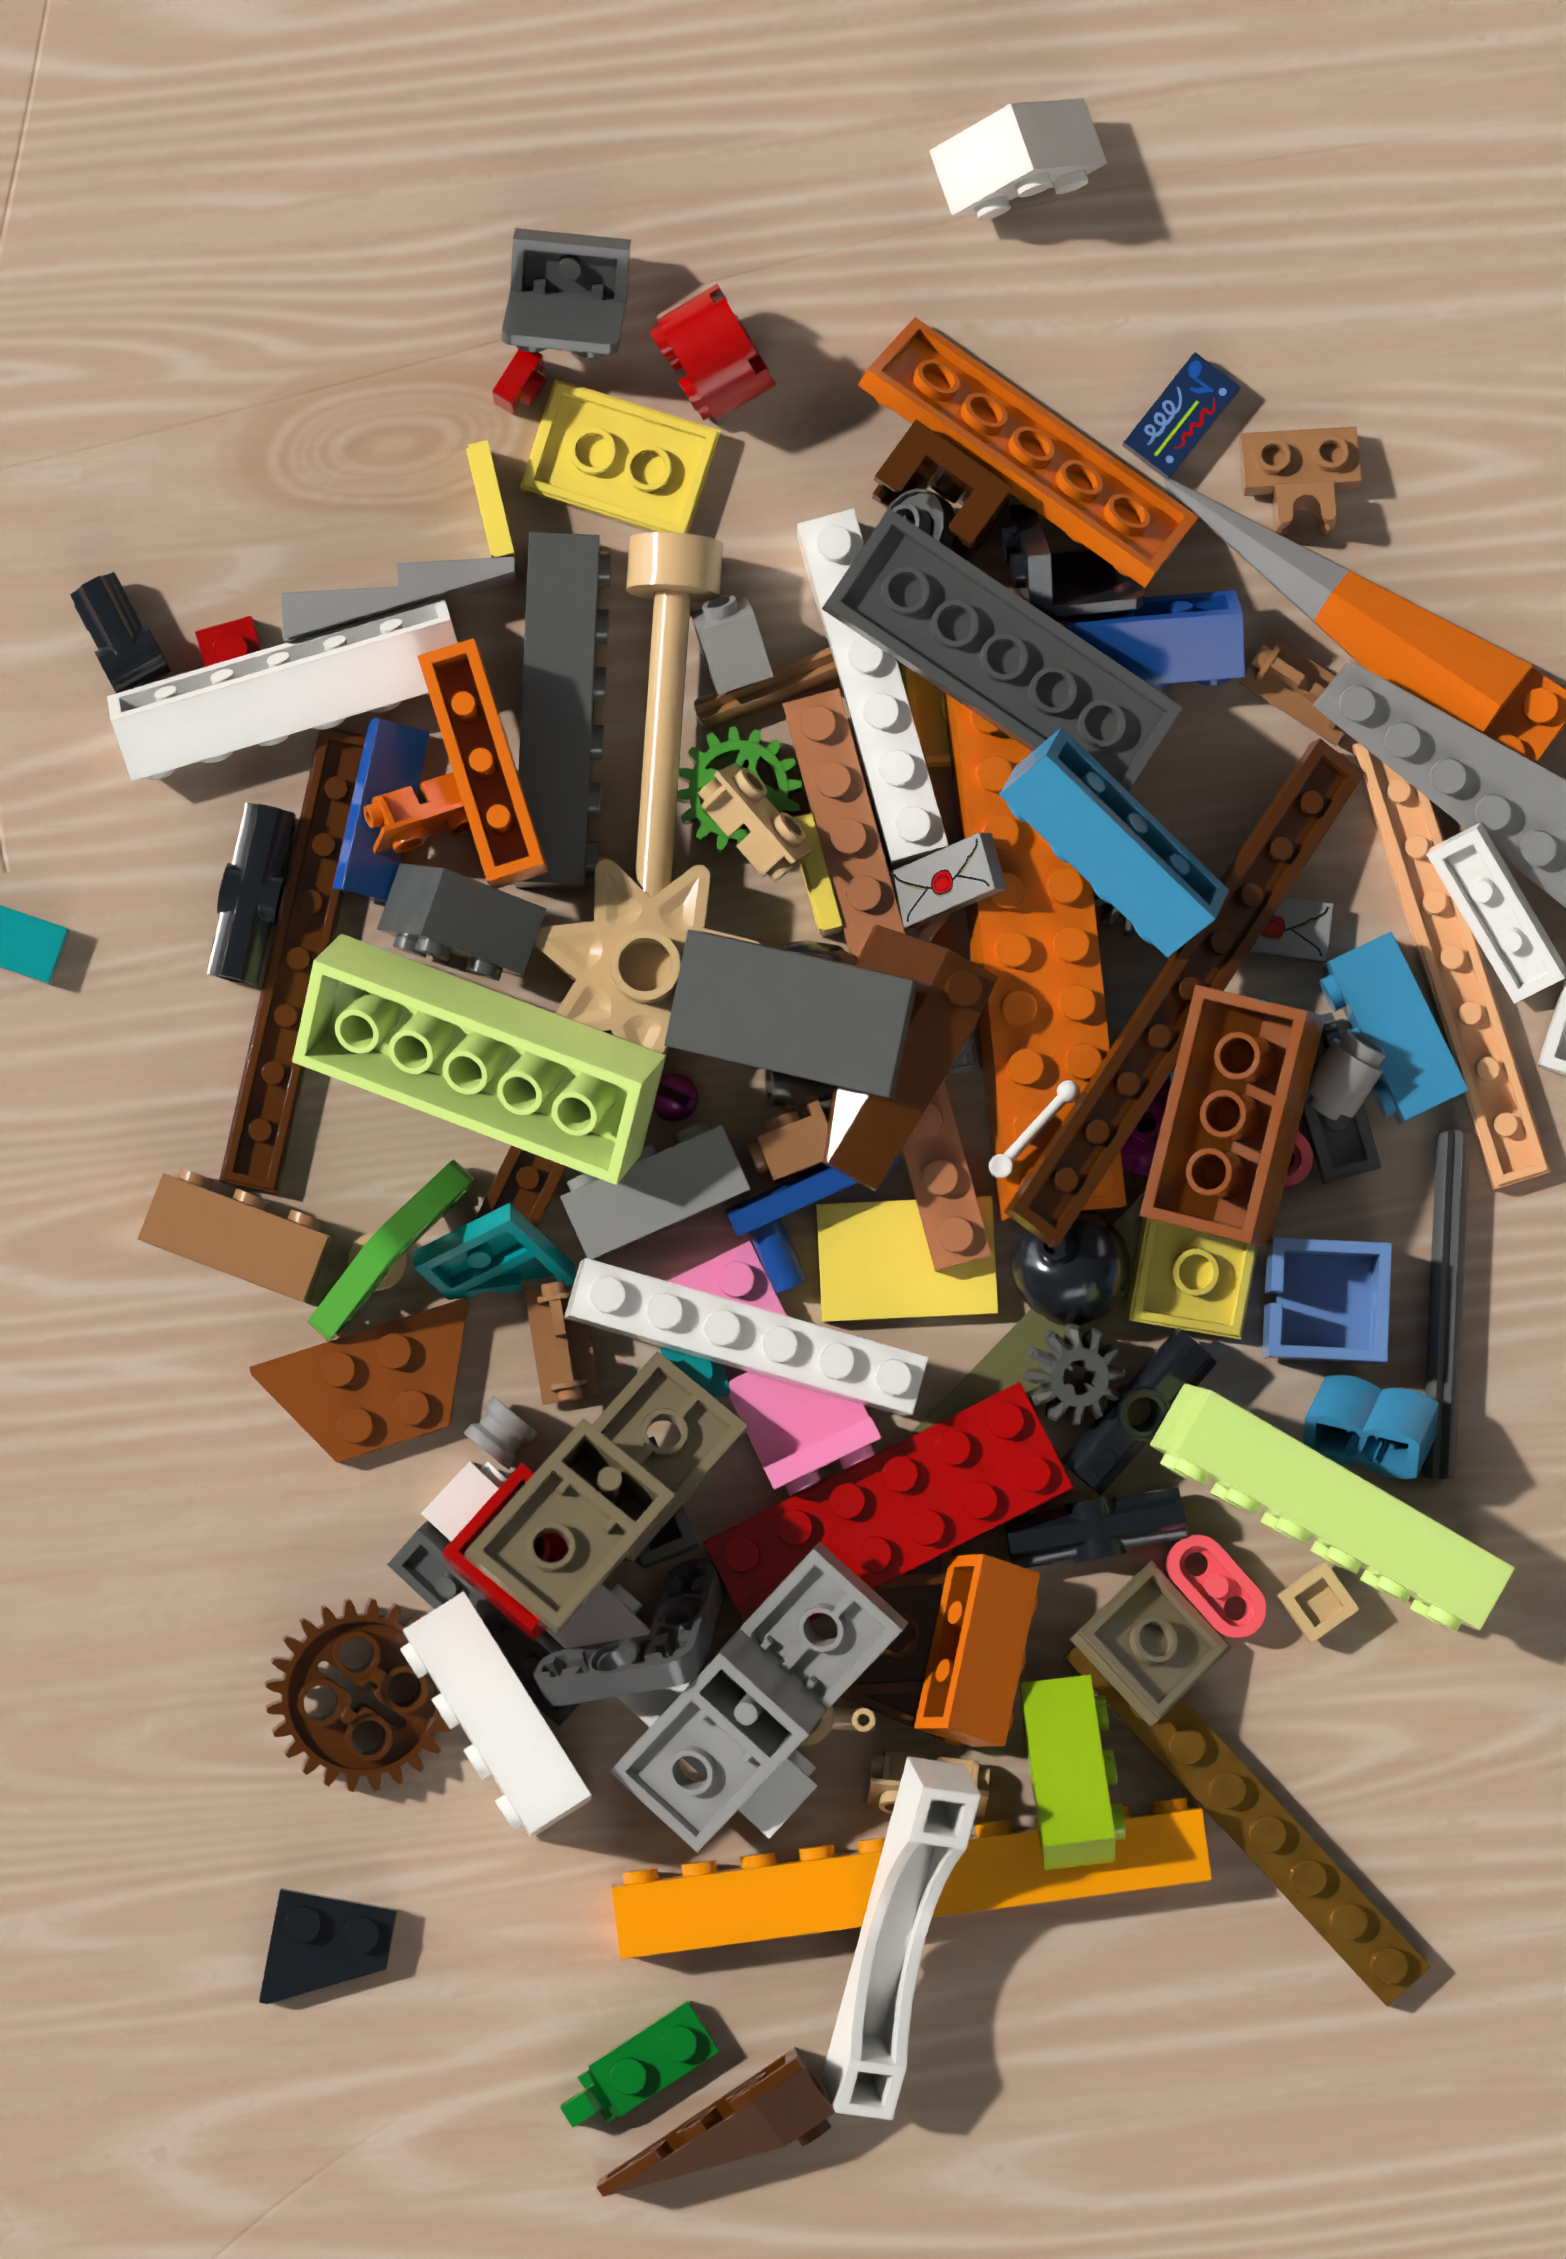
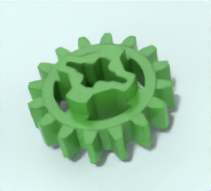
(749, 755)

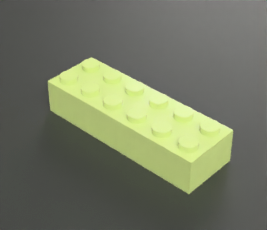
(478, 1058)
(1324, 1502)

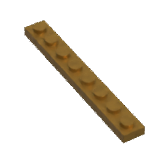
(1272, 1840)

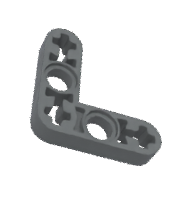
(656, 1661)

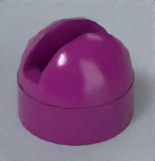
(670, 1109)

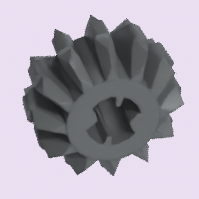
(1062, 1395)

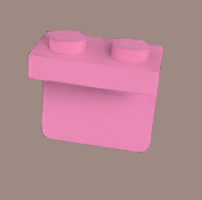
(800, 1429)

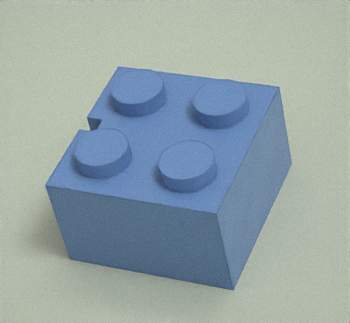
(1327, 1300)

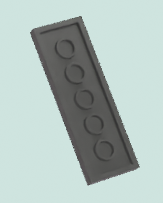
(997, 650)

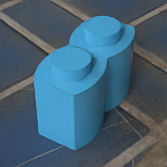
(1371, 1426)

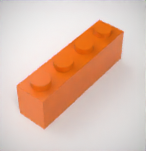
(483, 764)

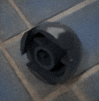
(1075, 1277)

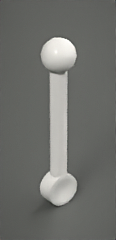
(1001, 1164)

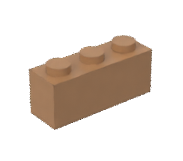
(236, 1235)

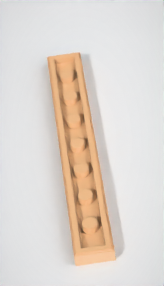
(1455, 978)

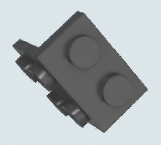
(567, 292)

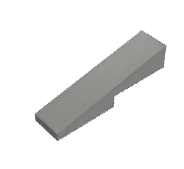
(418, 582)

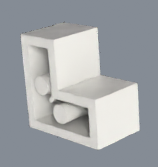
(1018, 154)

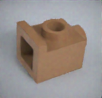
(790, 1144)

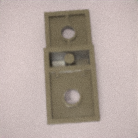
(606, 1492)

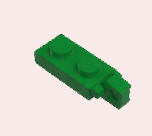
(642, 2066)

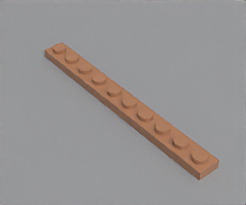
(863, 901)

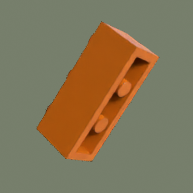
(977, 1650)

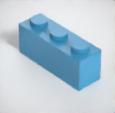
(1389, 1009)

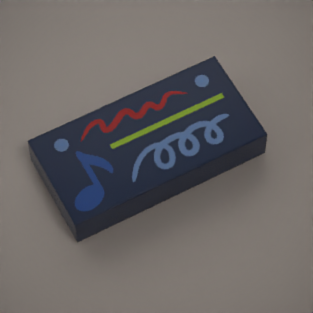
(1181, 416)

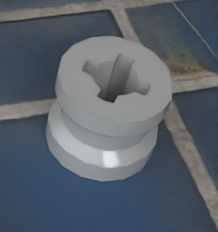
(500, 1433)

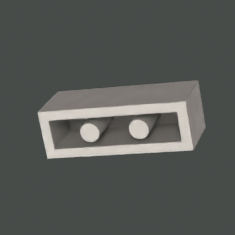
(656, 1192)

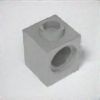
(731, 643)

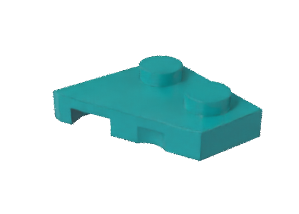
(491, 1256)

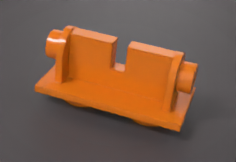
(407, 824)

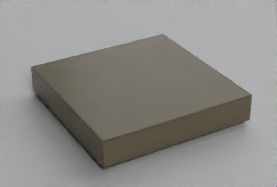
(1150, 1643)

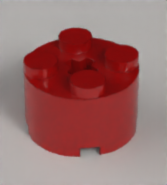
(715, 353)

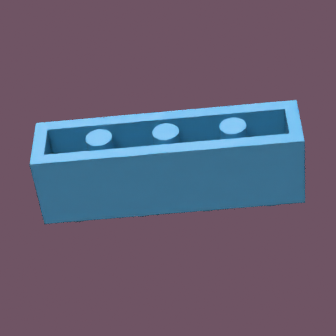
(1114, 843)

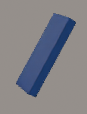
(389, 762)

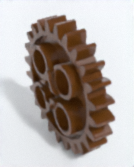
(329, 1737)

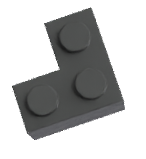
(449, 913)

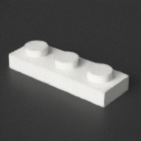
(1497, 912)

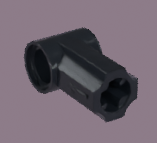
(124, 646)

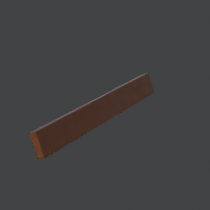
(302, 932)

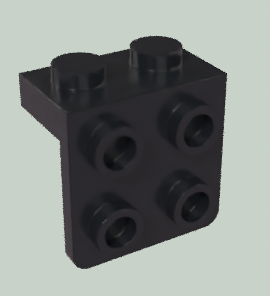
(1066, 581)

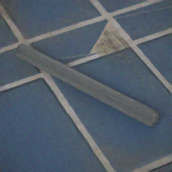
(1446, 1296)

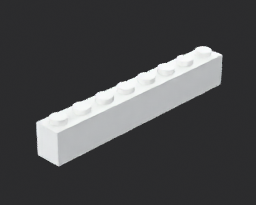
(612, 1617)

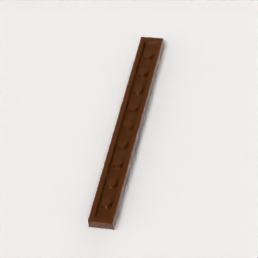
(1153, 1036)

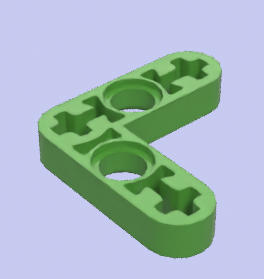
(386, 1248)

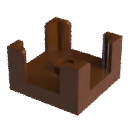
(951, 476)

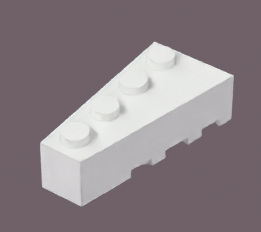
(496, 1715)

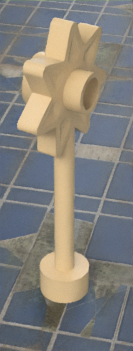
(635, 946)

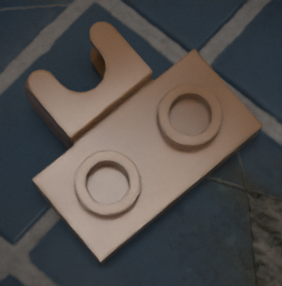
(1301, 471)

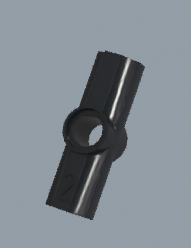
(251, 894)
(1111, 1440)
(1096, 1528)

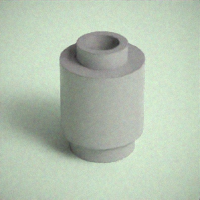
(1345, 1075)

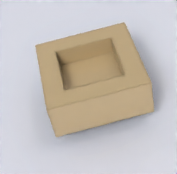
(1317, 1602)

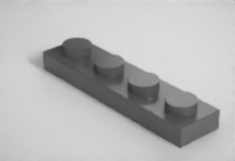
(426, 1572)

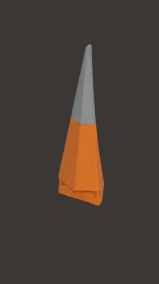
(1399, 639)

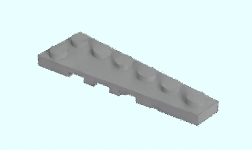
(1458, 771)

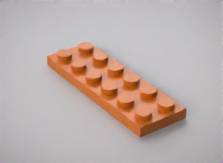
(1031, 451)

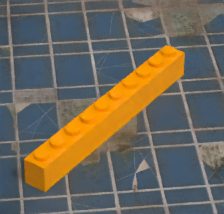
(833, 1890)

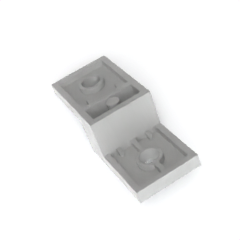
(758, 1697)

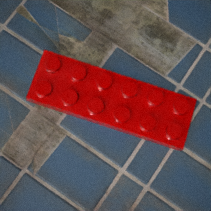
(901, 1502)

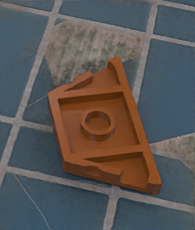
(373, 1383)

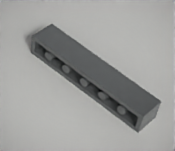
(559, 701)

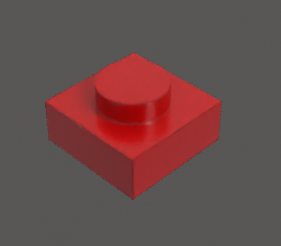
(520, 381)
(228, 640)

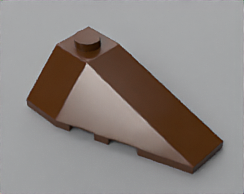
(949, 998)
(753, 2118)

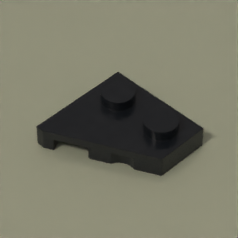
(324, 1943)

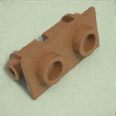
(1291, 685)
(560, 1346)

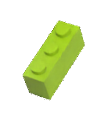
(1071, 1772)

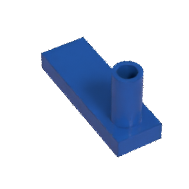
(762, 1221)

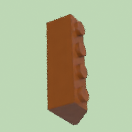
(1232, 1115)

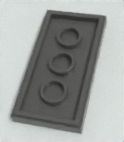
(791, 1013)

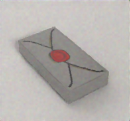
(948, 880)
(1297, 931)

